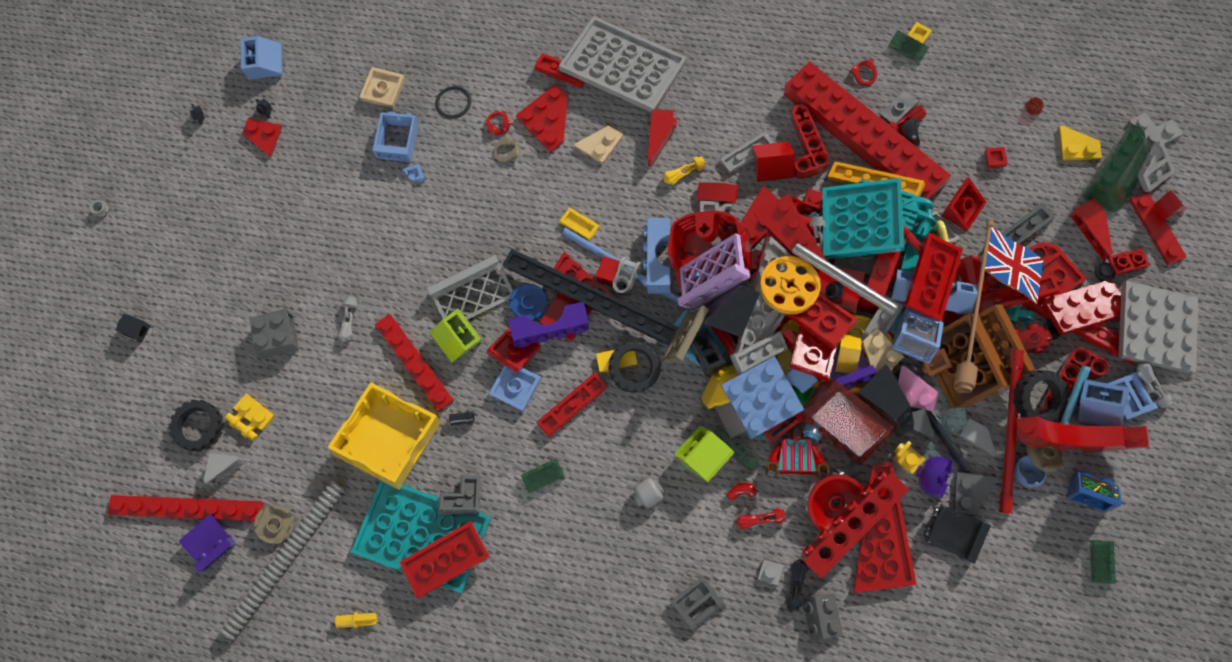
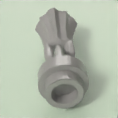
(817, 221)
(345, 332)
(1145, 371)

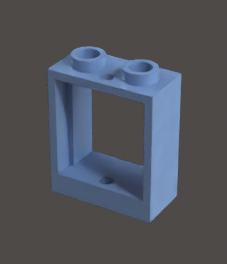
(393, 152)

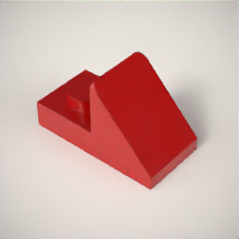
(1168, 205)

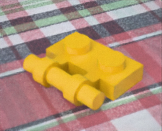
(254, 412)

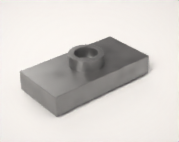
(899, 108)

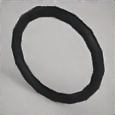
(457, 115)

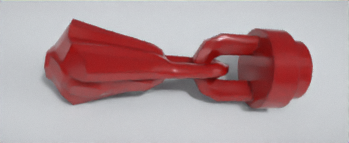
(917, 112)
(746, 521)

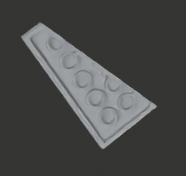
(763, 318)

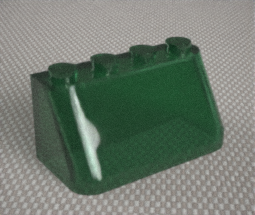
(1120, 170)

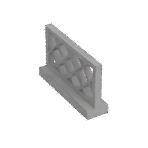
(468, 276)

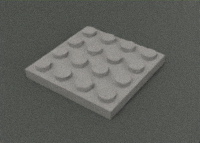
(1158, 327)

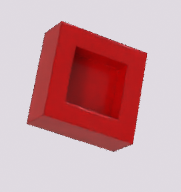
(995, 157)

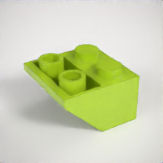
(455, 335)
(704, 453)

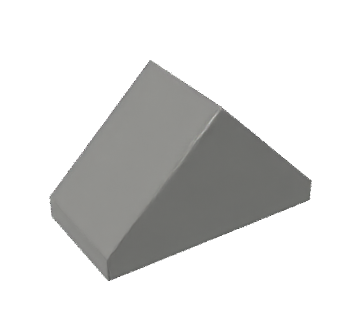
(219, 467)

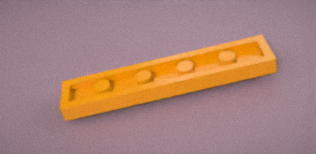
(853, 174)

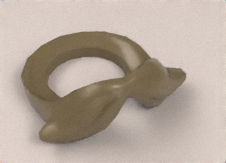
(514, 153)

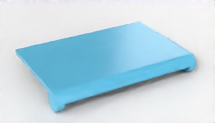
(1075, 395)

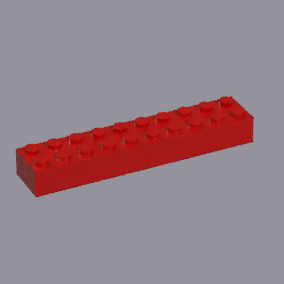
(863, 130)

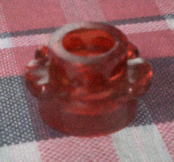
(1038, 103)

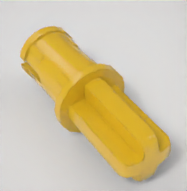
(356, 620)

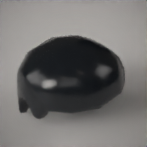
(910, 131)

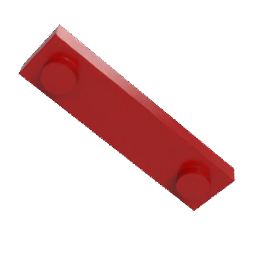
(1157, 229)
(572, 404)

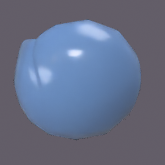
(1030, 480)

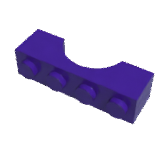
(526, 331)

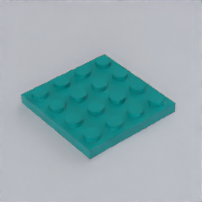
(863, 219)

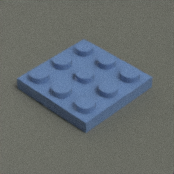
(762, 397)

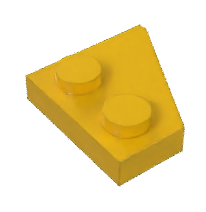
(1078, 145)

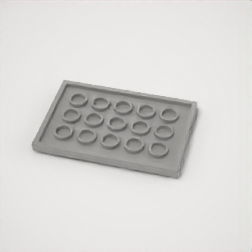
(623, 64)

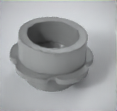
(96, 205)

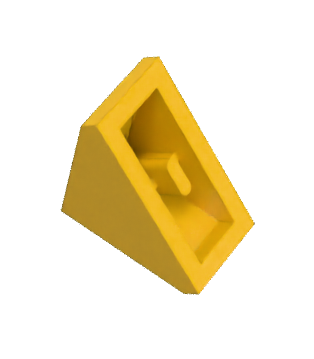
(848, 354)

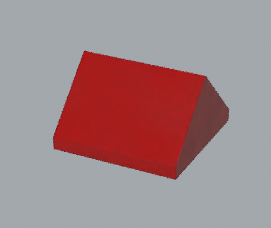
(773, 161)
(965, 205)

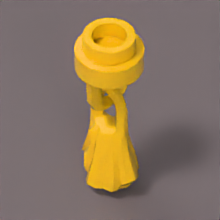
(673, 176)

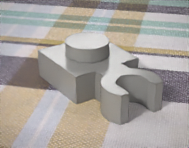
(714, 205)

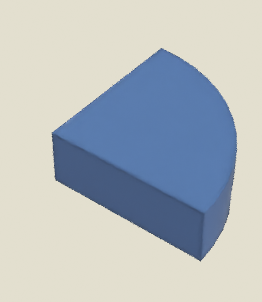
(414, 173)

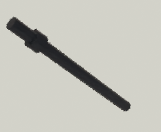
(955, 452)

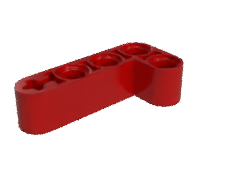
(806, 140)
(1073, 366)

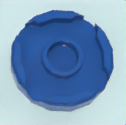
(528, 301)

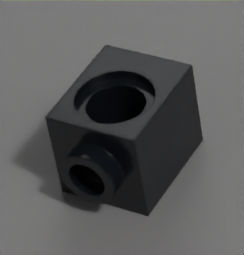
(132, 327)

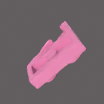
(917, 391)

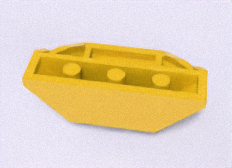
(714, 393)

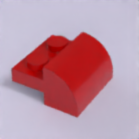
(969, 272)

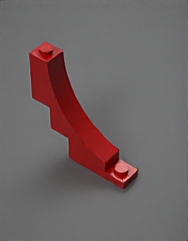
(1089, 439)

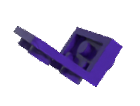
(862, 375)

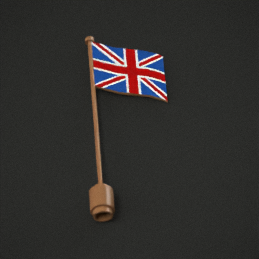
(1010, 265)

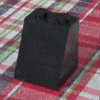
(732, 308)
(888, 400)

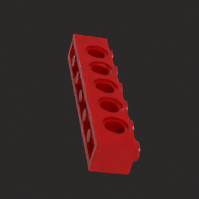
(865, 521)

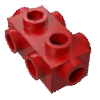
(1035, 339)

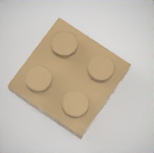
(382, 87)

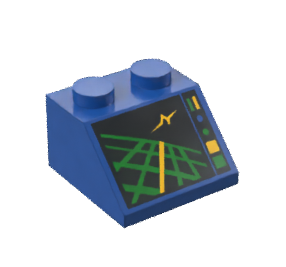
(1094, 492)

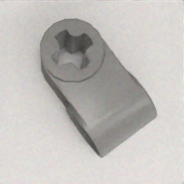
(626, 274)

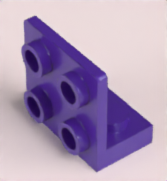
(207, 543)

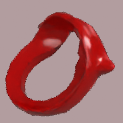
(855, 70)
(494, 130)

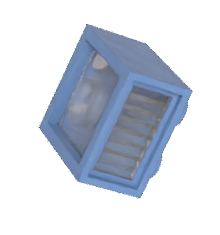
(917, 336)

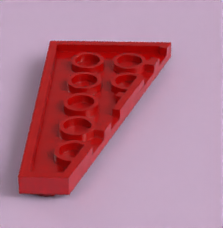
(884, 549)

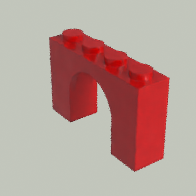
(880, 278)

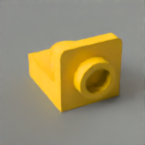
(908, 457)

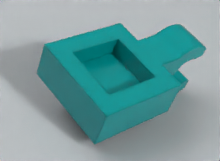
(1016, 314)

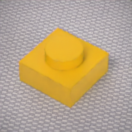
(920, 32)

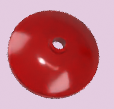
(824, 492)

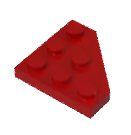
(547, 117)

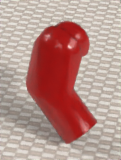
(741, 488)

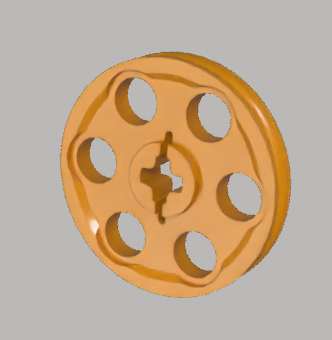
(783, 278)

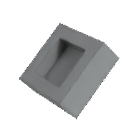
(770, 572)

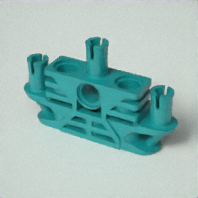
(914, 213)

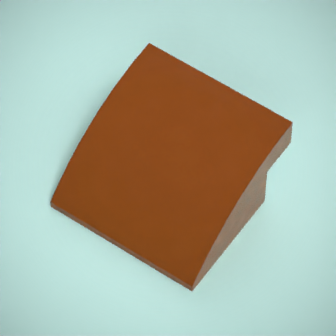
(990, 353)

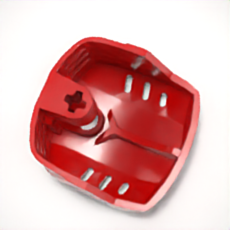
(695, 236)

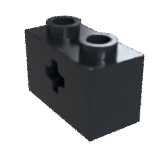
(706, 353)

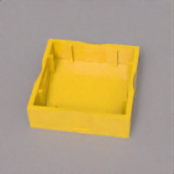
(384, 435)

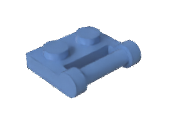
(1133, 405)

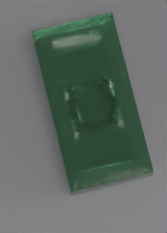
(908, 46)
(542, 475)
(1102, 562)

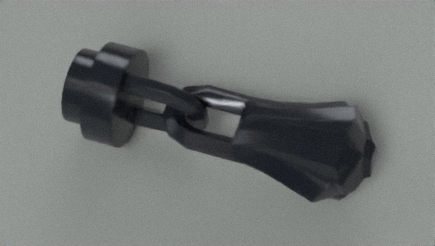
(798, 570)

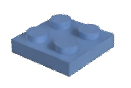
(515, 388)

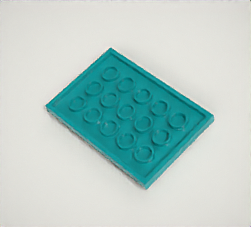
(406, 522)

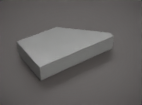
(978, 435)

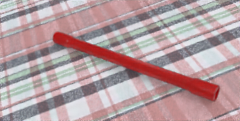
(1006, 495)

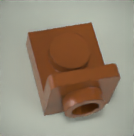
(938, 364)

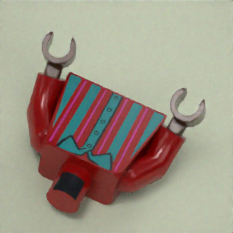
(796, 457)

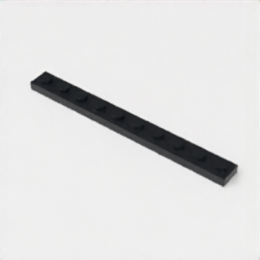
(592, 297)

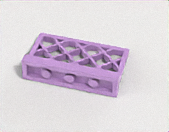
(715, 283)

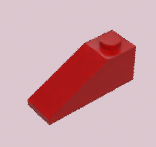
(660, 132)
(1094, 226)

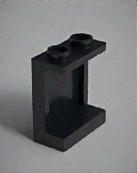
(956, 533)

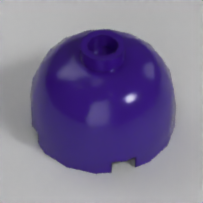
(934, 475)

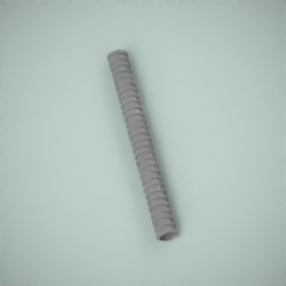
(281, 561)

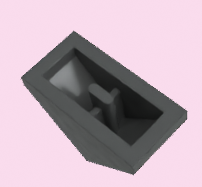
(922, 425)

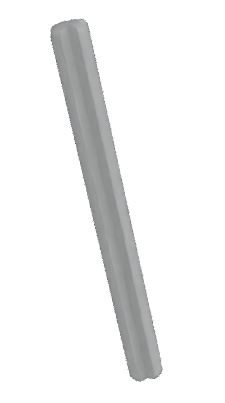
(845, 279)

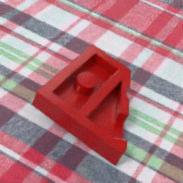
(262, 134)

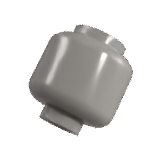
(648, 492)

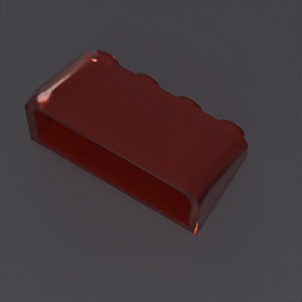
(846, 420)

